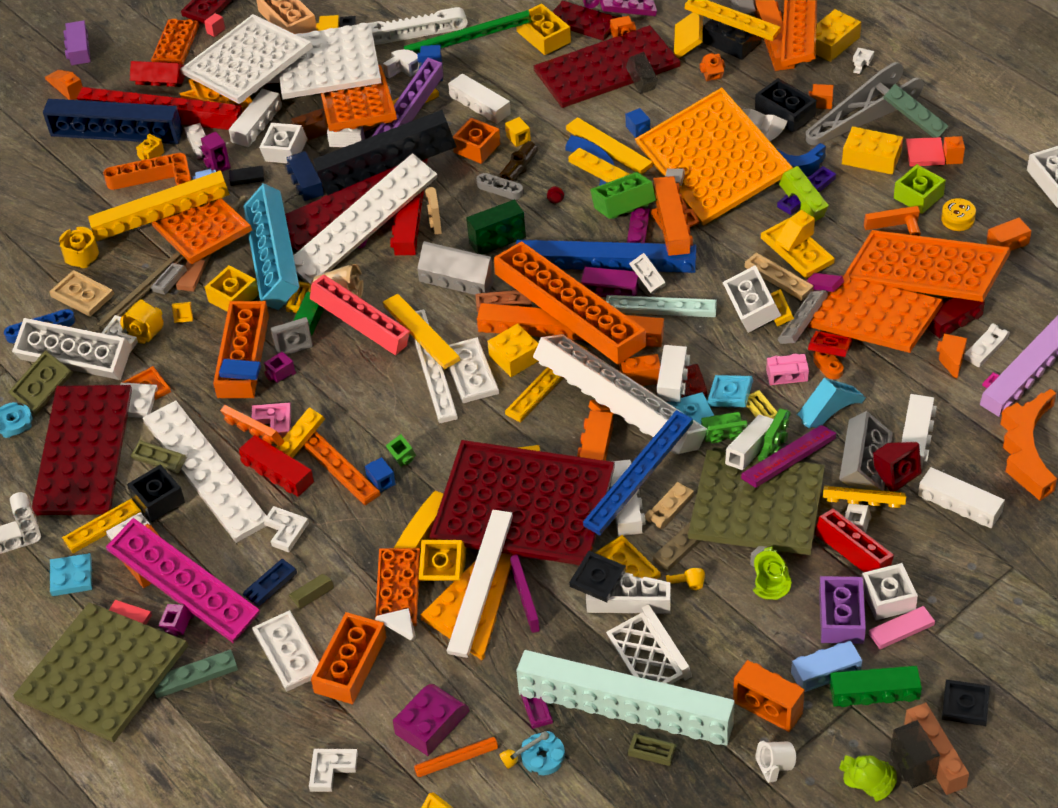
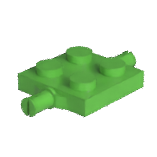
(776, 434)

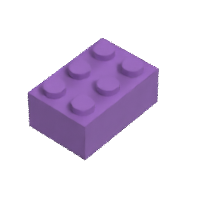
(842, 609)

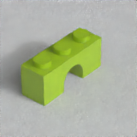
(796, 183)

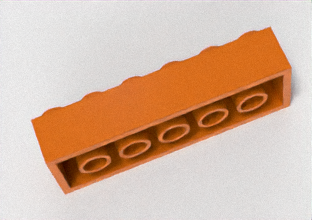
(241, 340)

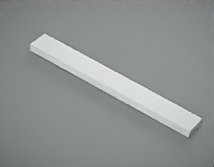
(436, 382)
(479, 584)

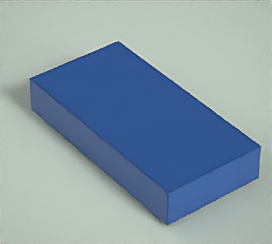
(240, 369)

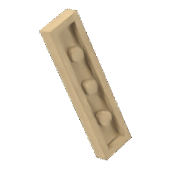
(780, 277)

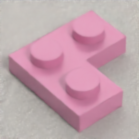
(274, 414)

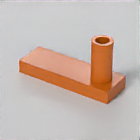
(894, 217)

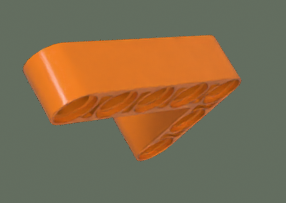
(148, 171)

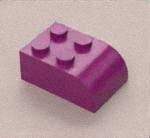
(429, 718)

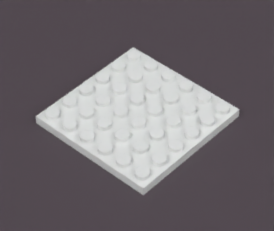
(246, 58)
(336, 62)

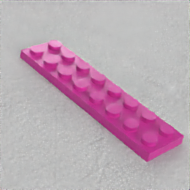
(183, 580)

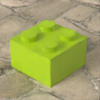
(919, 188)

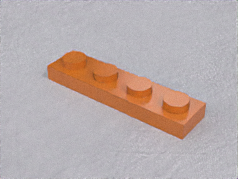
(254, 427)

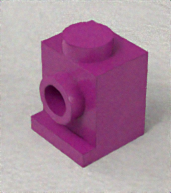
(279, 367)
(175, 619)

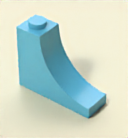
(826, 400)

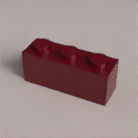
(955, 314)

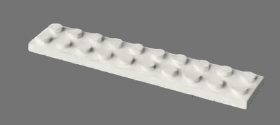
(363, 218)
(207, 471)

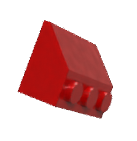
(156, 73)

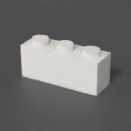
(673, 373)

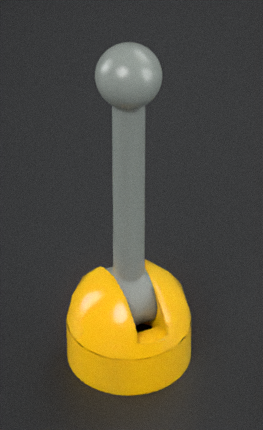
(510, 757)

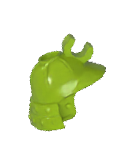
(772, 575)
(869, 774)

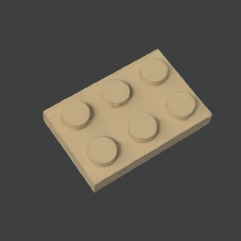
(81, 293)

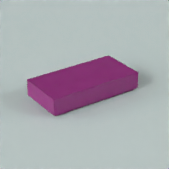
(825, 281)

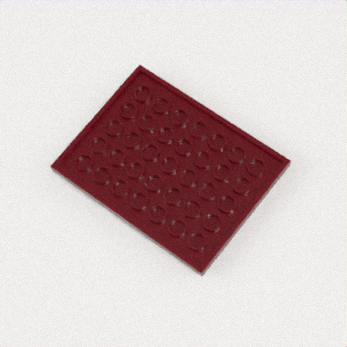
(542, 491)

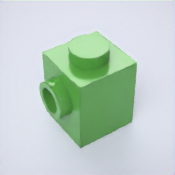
(401, 450)

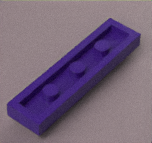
(819, 179)

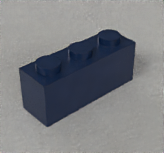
(304, 176)

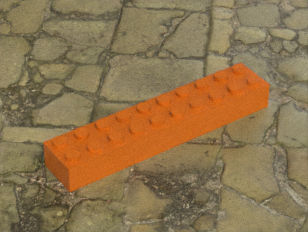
(570, 302)

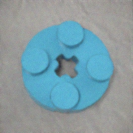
(22, 419)
(538, 763)

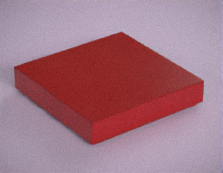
(830, 343)

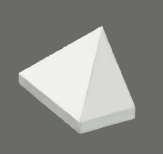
(400, 622)

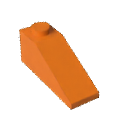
(66, 83)

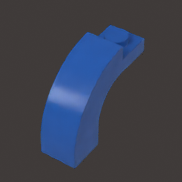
(808, 162)

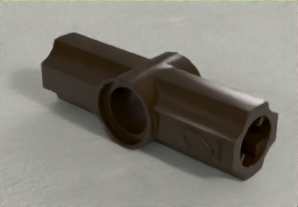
(519, 161)

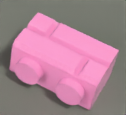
(787, 369)

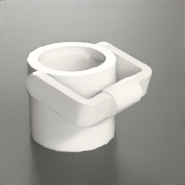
(774, 758)

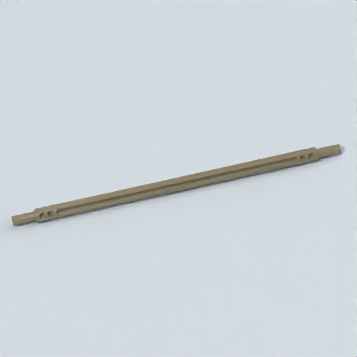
(145, 287)

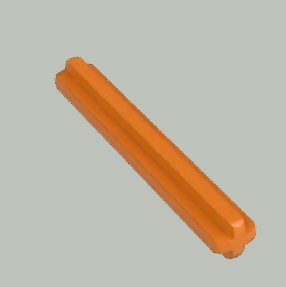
(455, 757)

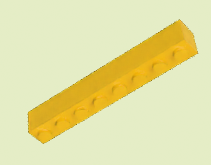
(158, 205)

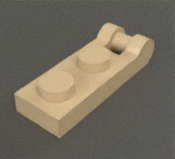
(669, 505)

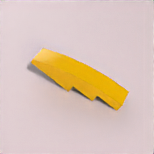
(421, 524)

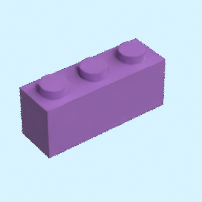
(76, 43)

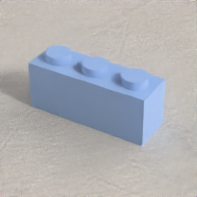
(815, 668)

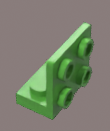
(723, 427)

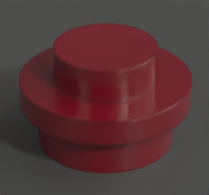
(555, 194)

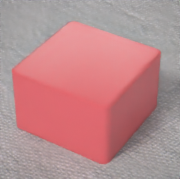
(214, 25)

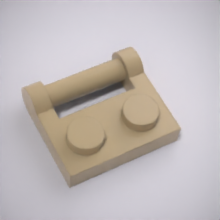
(433, 210)

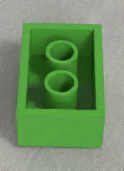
(623, 195)

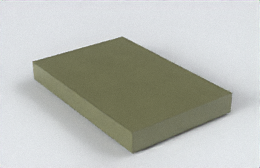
(40, 382)

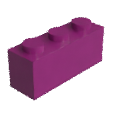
(610, 282)

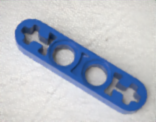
(59, 315)

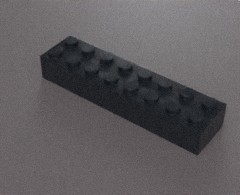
(381, 152)

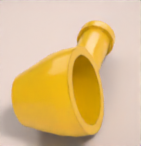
(694, 578)

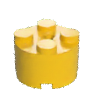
(79, 247)
(142, 321)

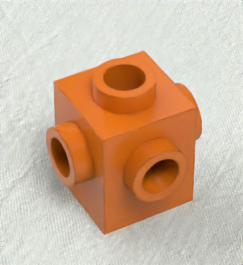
(712, 67)

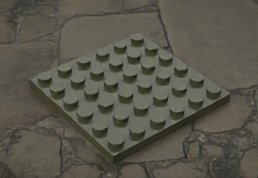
(773, 514)
(101, 671)

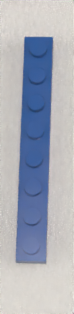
(637, 472)

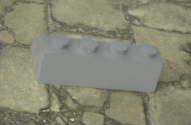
(455, 269)
(863, 438)

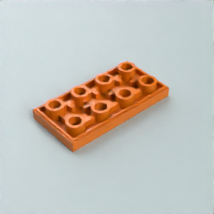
(175, 41)
(398, 581)

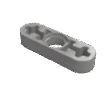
(489, 182)

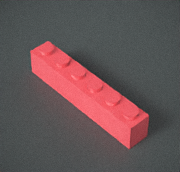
(359, 314)

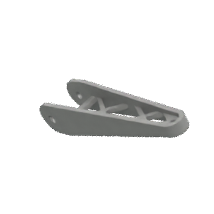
(862, 98)

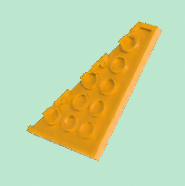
(445, 609)

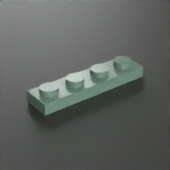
(915, 111)
(196, 673)

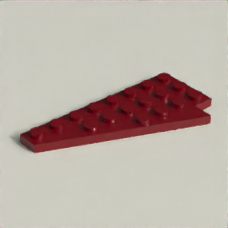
(314, 217)

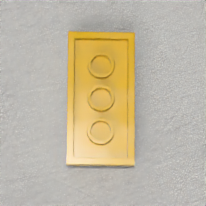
(805, 258)
(873, 497)

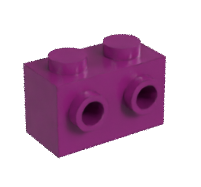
(215, 152)

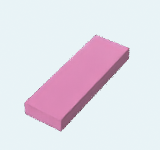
(901, 627)

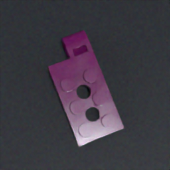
(638, 7)

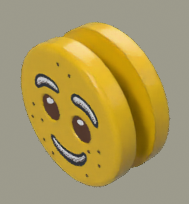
(958, 214)

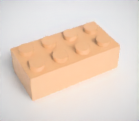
(288, 14)

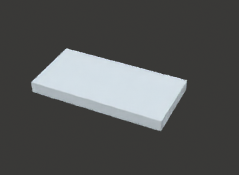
(472, 372)
(287, 650)

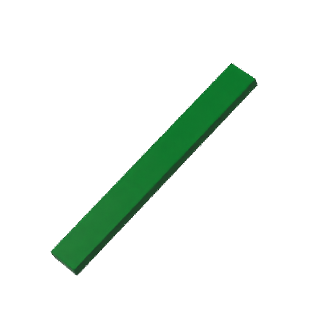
(474, 31)

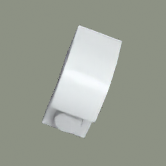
(403, 61)

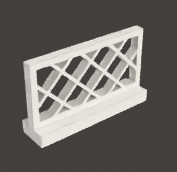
(661, 639)

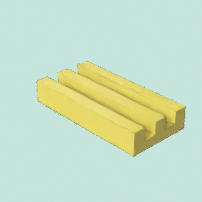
(756, 407)

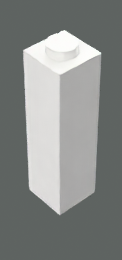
(748, 443)

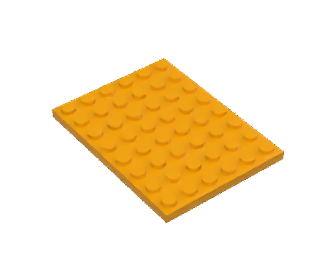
(719, 150)

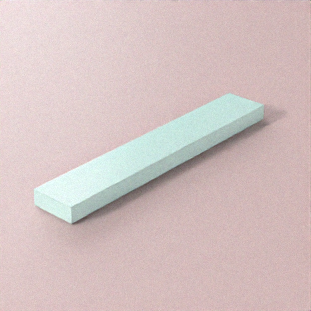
(663, 306)

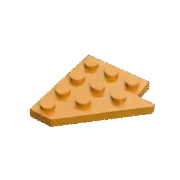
(203, 93)

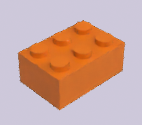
(768, 695)

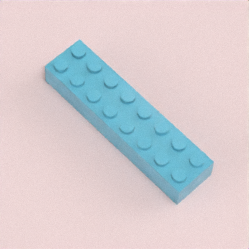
(271, 247)

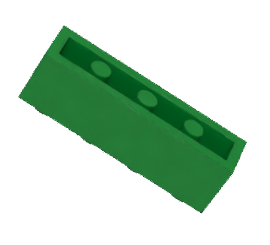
(875, 686)

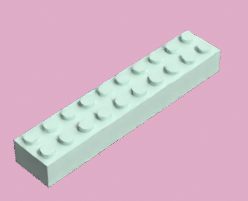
(626, 697)

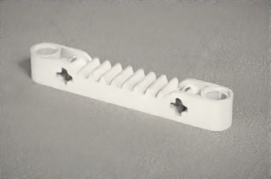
(452, 19)

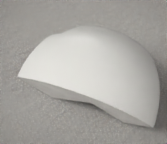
(769, 125)

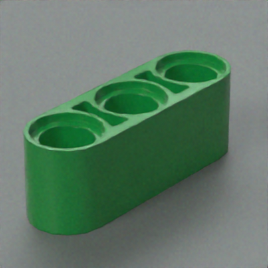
(310, 310)

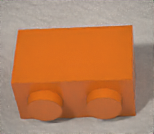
(1010, 234)

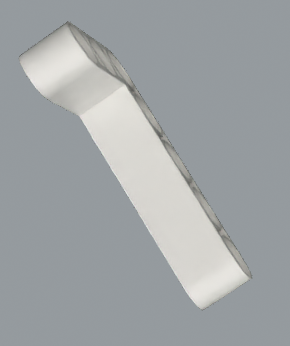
(24, 528)

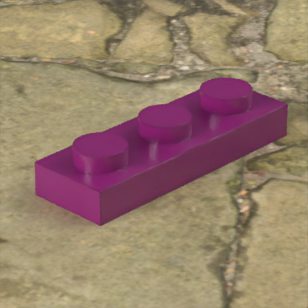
(638, 226)

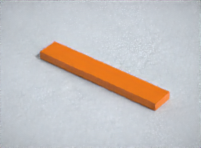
(341, 469)

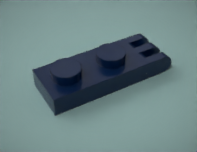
(270, 582)

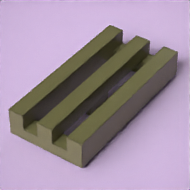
(651, 753)

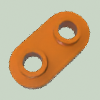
(826, 364)

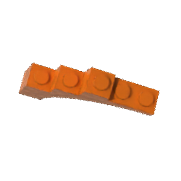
(1024, 461)

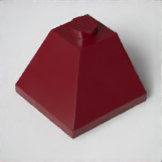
(898, 463)

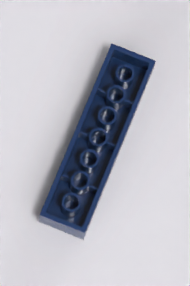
(112, 120)

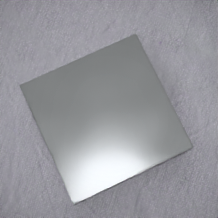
(292, 336)

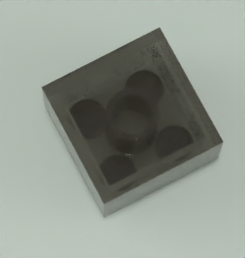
(914, 754)

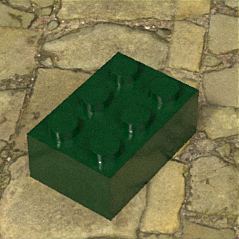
(496, 227)

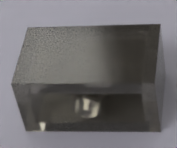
(642, 73)

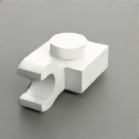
(861, 58)

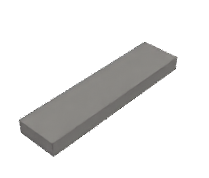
(802, 317)

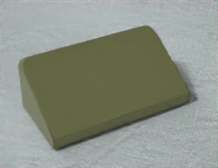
(311, 591)

